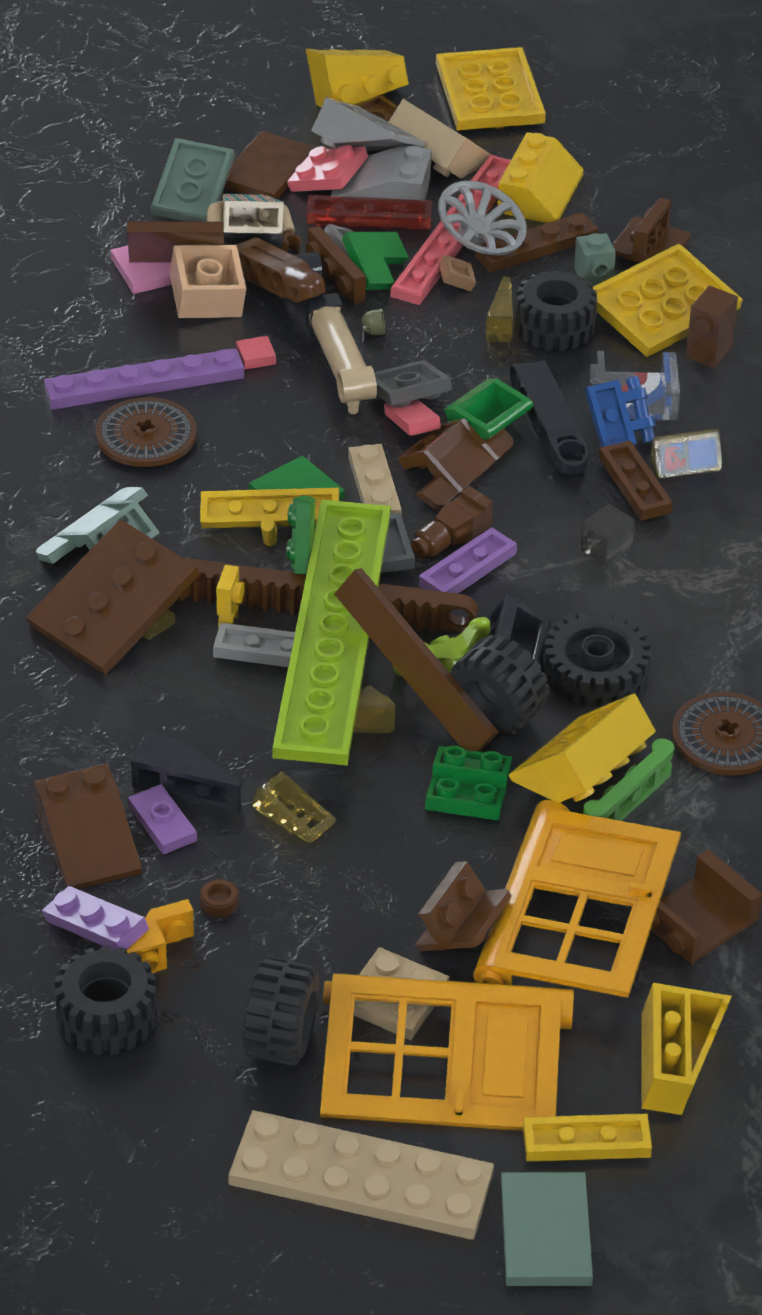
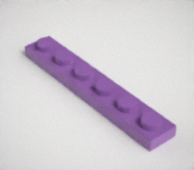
(144, 378)

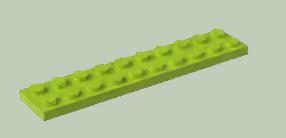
(328, 643)

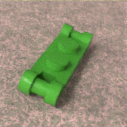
(636, 786)

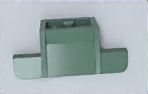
(98, 522)

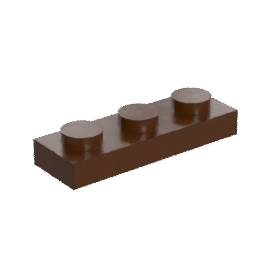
(337, 265)
(635, 480)

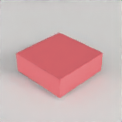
(256, 352)

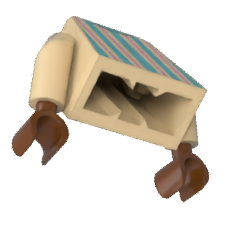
(255, 215)

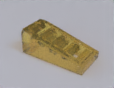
(500, 316)
(282, 786)

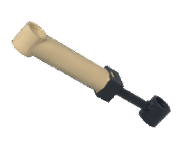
(327, 322)

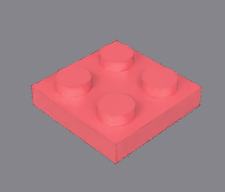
(327, 168)

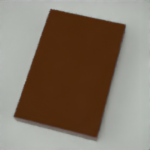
(266, 165)
(155, 239)

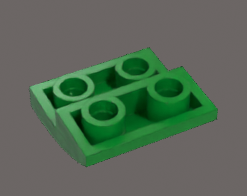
(302, 518)
(468, 782)

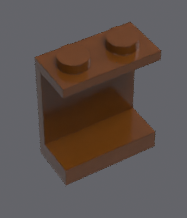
(706, 909)

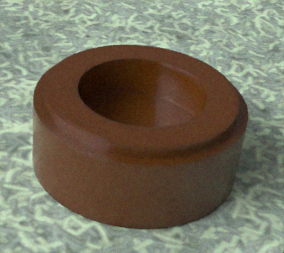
(219, 898)

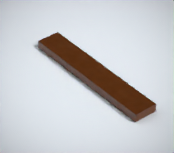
(415, 662)

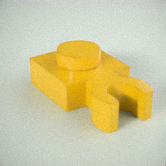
(229, 593)

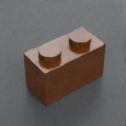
(711, 326)

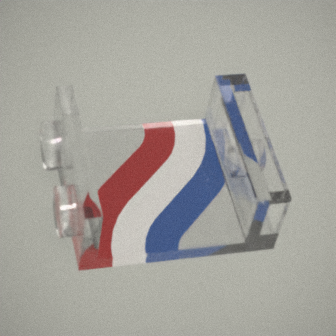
(660, 387)

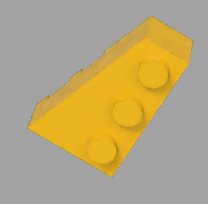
(354, 74)

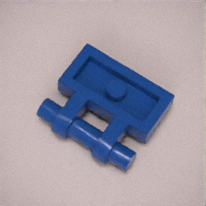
(611, 413)

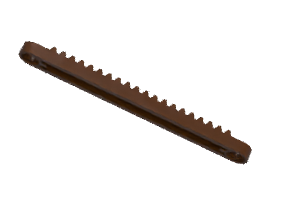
(285, 590)

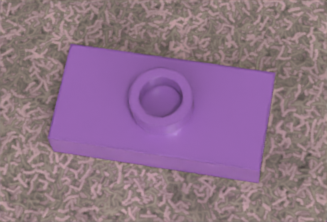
(162, 819)

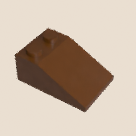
(86, 827)

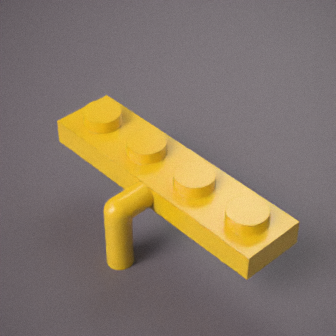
(257, 508)

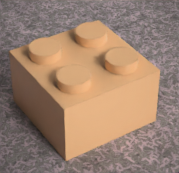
(207, 281)

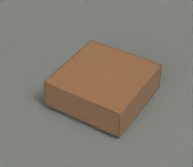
(457, 273)

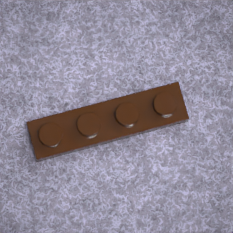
(540, 242)

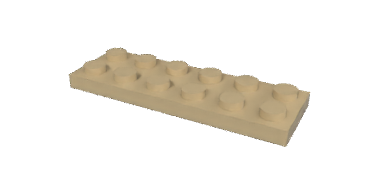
(362, 1174)

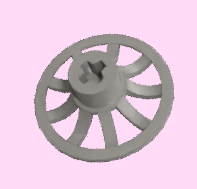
(478, 226)

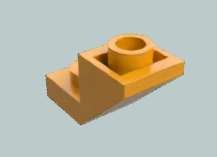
(165, 925)

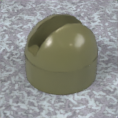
(374, 322)

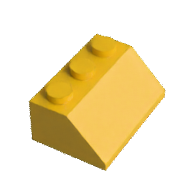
(540, 178)

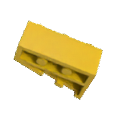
(676, 1038)

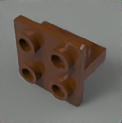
(650, 234)
(460, 911)

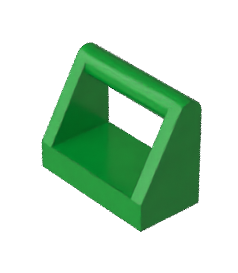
(486, 403)

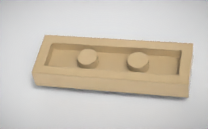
(373, 476)

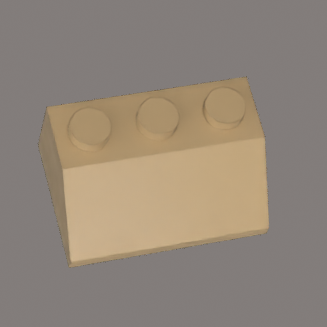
(449, 149)

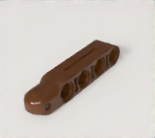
(278, 271)

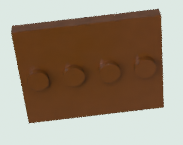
(113, 596)

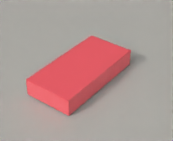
(413, 418)

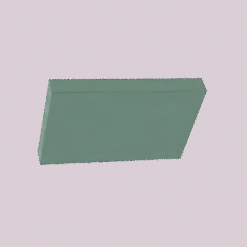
(192, 180)
(546, 1229)

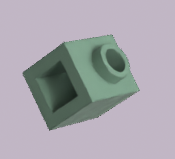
(594, 258)

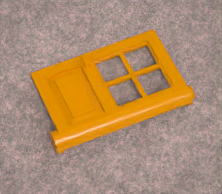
(586, 860)
(497, 1055)

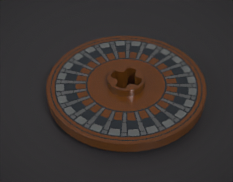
(146, 432)
(720, 733)

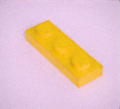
(587, 1137)

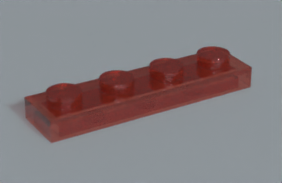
(369, 212)

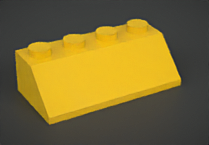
(586, 751)

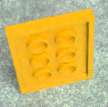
(490, 88)
(655, 298)

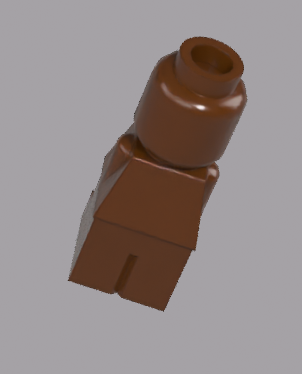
(454, 524)

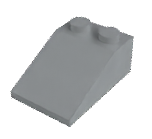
(352, 125)
(391, 174)

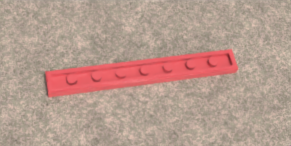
(424, 268)

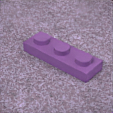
(469, 563)
(95, 919)

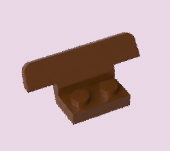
(455, 459)

